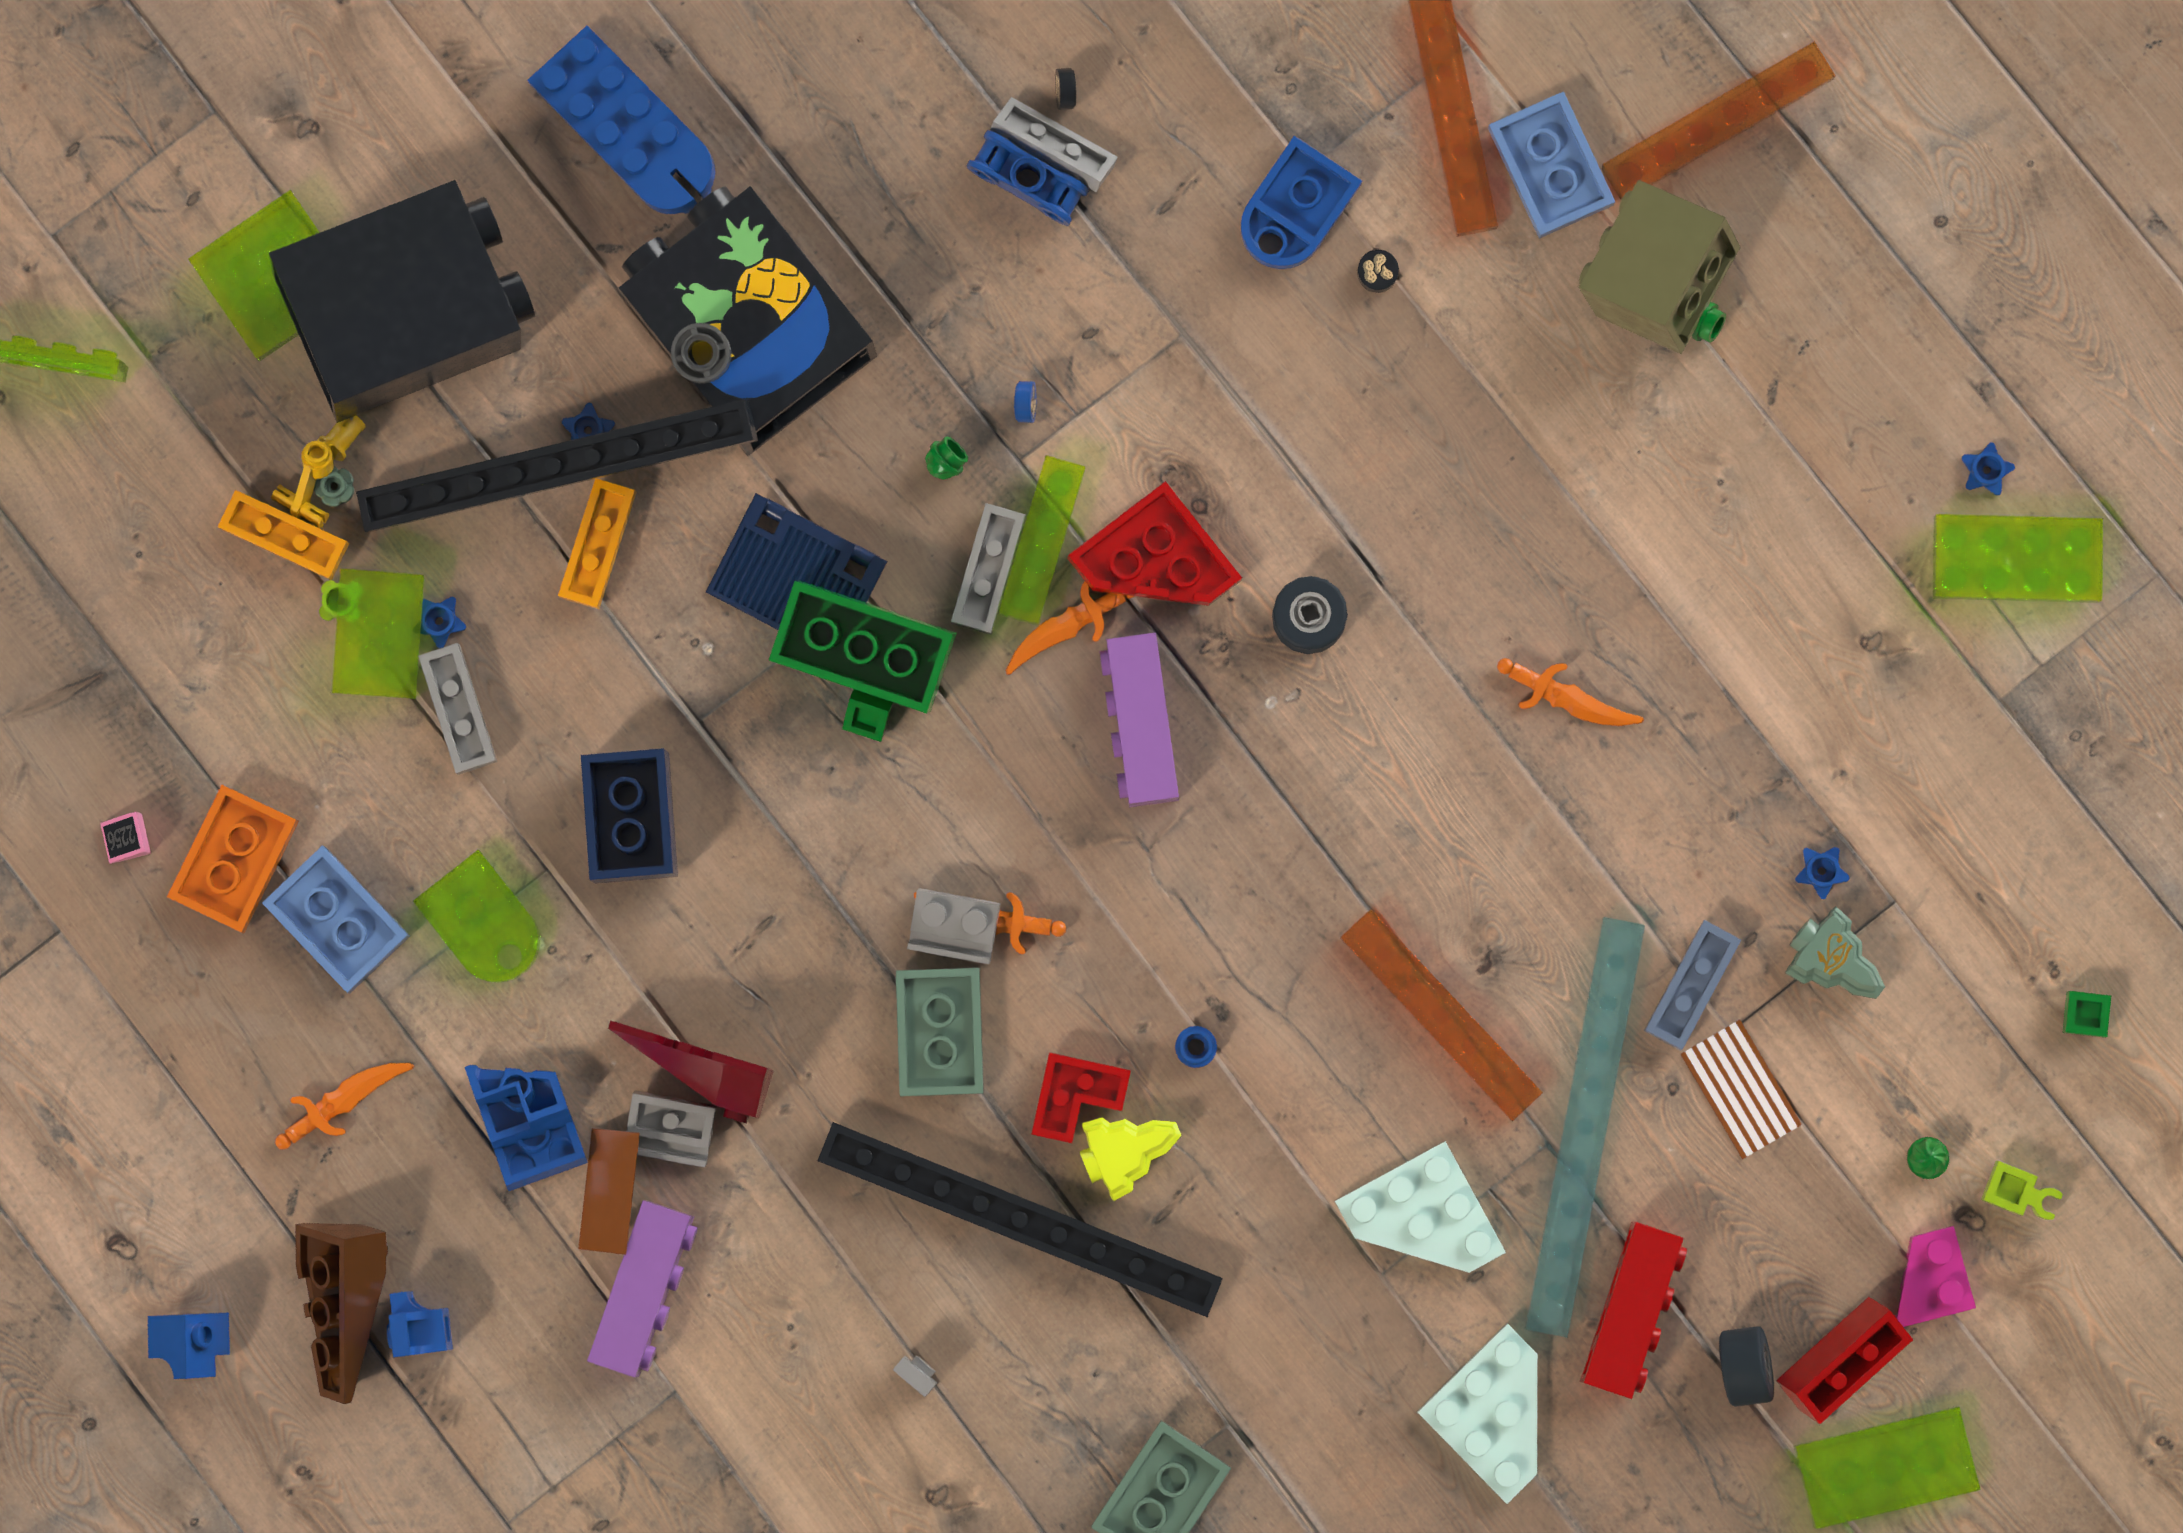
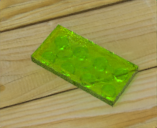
(2018, 558)
(1886, 1467)

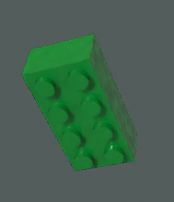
(862, 646)

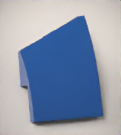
(526, 1123)

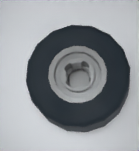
(1304, 628)

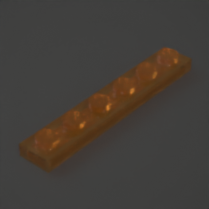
(1453, 116)
(1720, 120)
(1441, 1015)

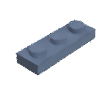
(1692, 985)

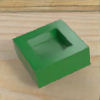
(867, 715)
(2086, 1014)

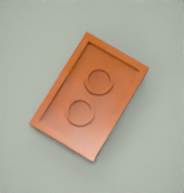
(232, 859)

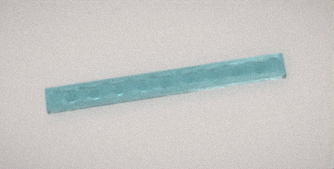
(1585, 1127)

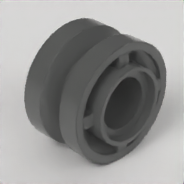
(701, 333)

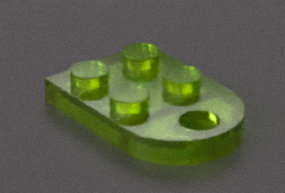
(479, 918)

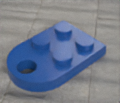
(1298, 204)

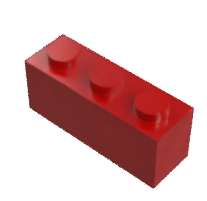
(1844, 1360)

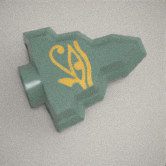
(1833, 957)

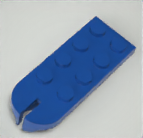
(625, 123)

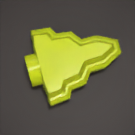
(1123, 1151)

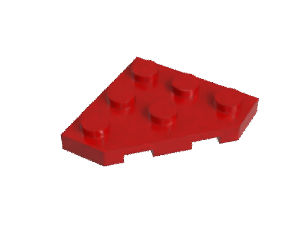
(1156, 554)

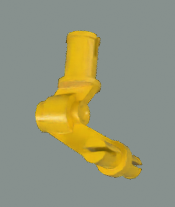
(318, 463)

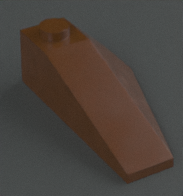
(344, 1284)

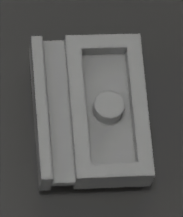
(953, 926)
(672, 1128)

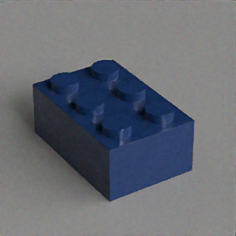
(629, 816)

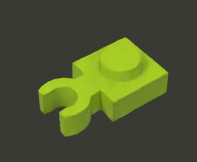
(2014, 1191)

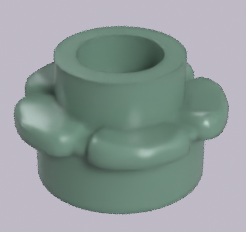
(339, 496)

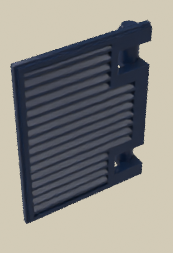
(762, 566)

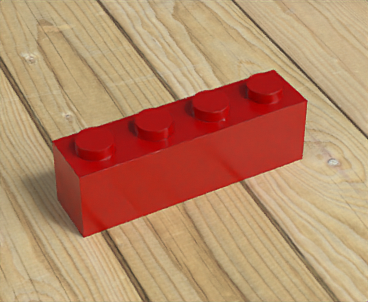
(1632, 1310)

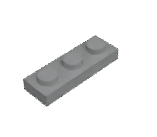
(1054, 144)
(988, 568)
(457, 708)

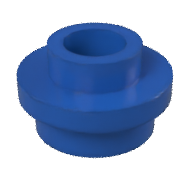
(1199, 1033)

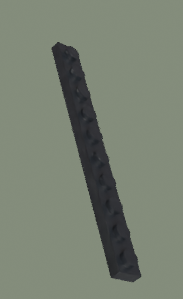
(557, 465)
(1020, 1219)

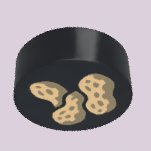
(1065, 88)
(1378, 271)

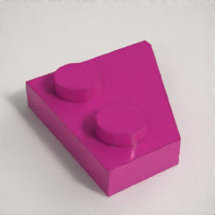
(1934, 1279)

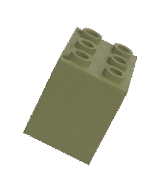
(1659, 266)

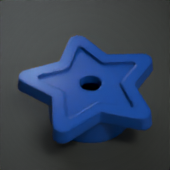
(587, 418)
(1998, 467)
(450, 624)
(1833, 873)

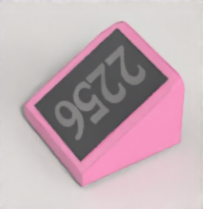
(125, 837)

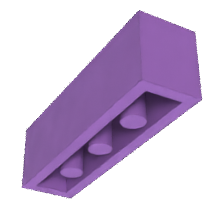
(1141, 720)
(642, 1288)

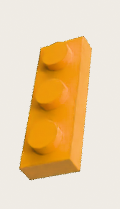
(283, 535)
(597, 543)

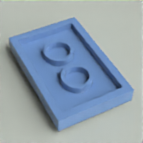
(1551, 164)
(336, 919)

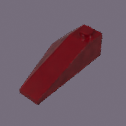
(717, 1077)

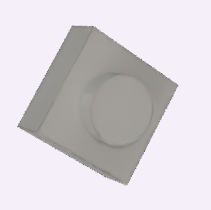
(917, 1374)

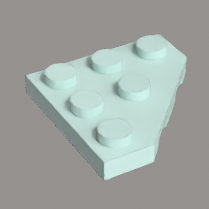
(1424, 1212)
(1492, 1413)

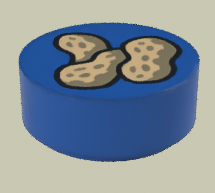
(1025, 401)

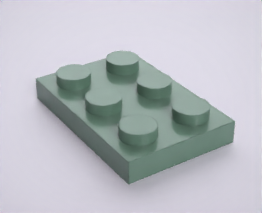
(939, 1032)
(1163, 1487)

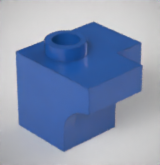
(415, 1328)
(189, 1342)

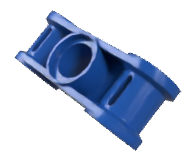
(1010, 161)

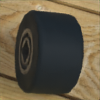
(1746, 1366)

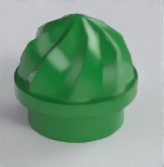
(1709, 324)
(945, 458)
(1928, 1158)

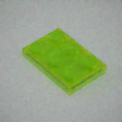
(377, 633)

